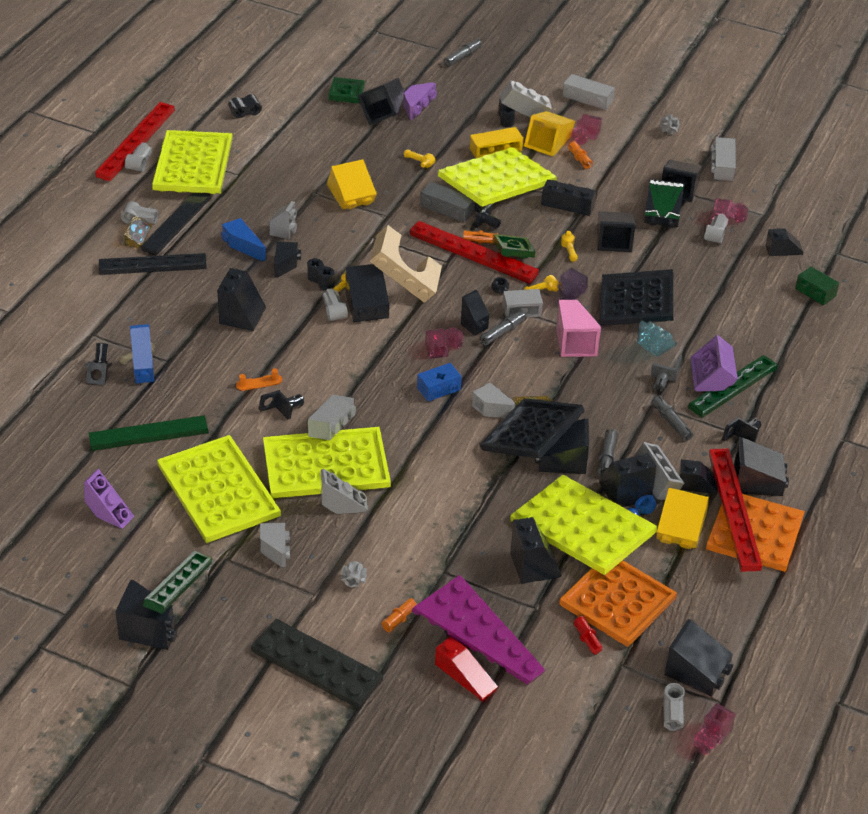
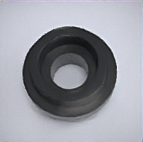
(500, 285)

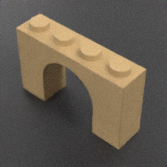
(386, 257)

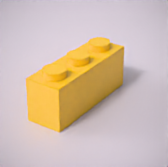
(494, 141)

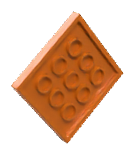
(773, 528)
(618, 602)

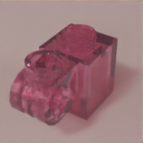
(586, 128)
(730, 210)
(438, 341)
(716, 727)

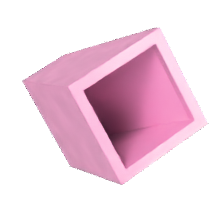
(576, 330)

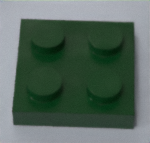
(346, 89)
(514, 246)

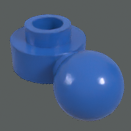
(644, 505)

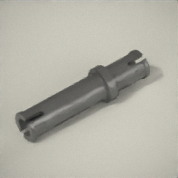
(467, 49)
(508, 324)
(667, 412)
(607, 456)

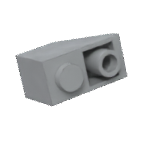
(283, 221)
(492, 402)
(273, 542)

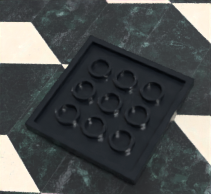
(637, 297)
(532, 428)

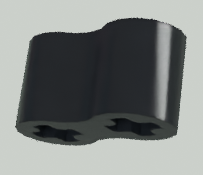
(244, 106)
(506, 114)
(320, 274)

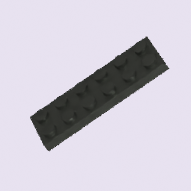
(317, 663)

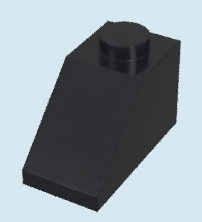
(782, 243)
(286, 257)
(474, 313)
(697, 477)

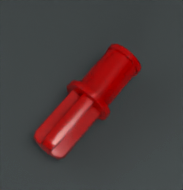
(587, 635)

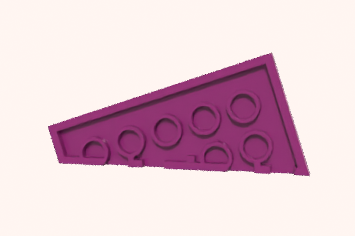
(475, 625)

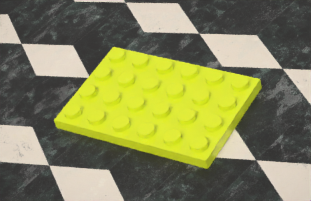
(192, 162)
(496, 176)
(351, 455)
(218, 488)
(586, 524)

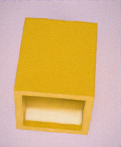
(548, 132)
(351, 184)
(682, 518)

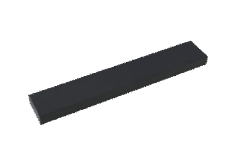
(175, 223)
(152, 264)

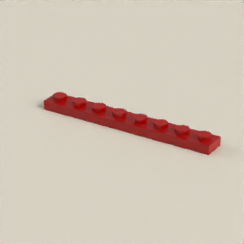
(139, 135)
(474, 252)
(735, 510)

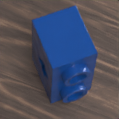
(439, 382)

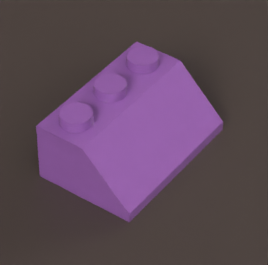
(714, 366)

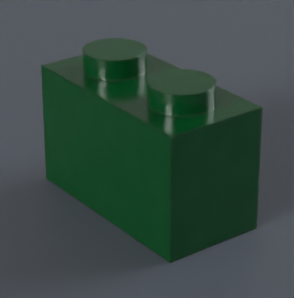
(817, 285)

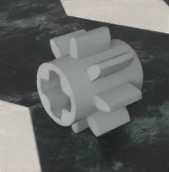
(669, 124)
(353, 574)

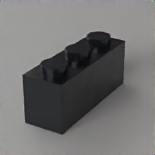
(568, 197)

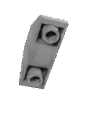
(340, 495)

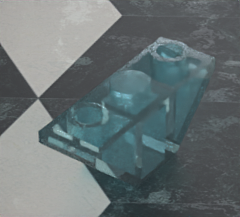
(655, 338)

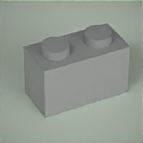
(525, 300)

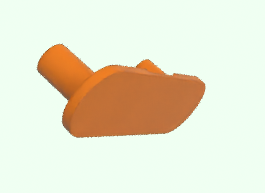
(265, 381)

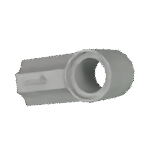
(138, 159)
(132, 208)
(716, 230)
(334, 306)
(673, 706)

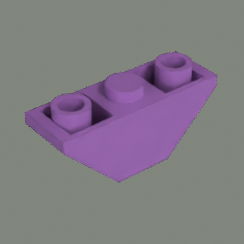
(417, 98)
(105, 501)

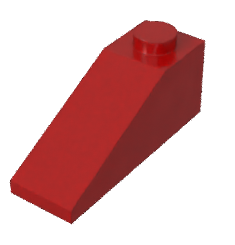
(464, 668)

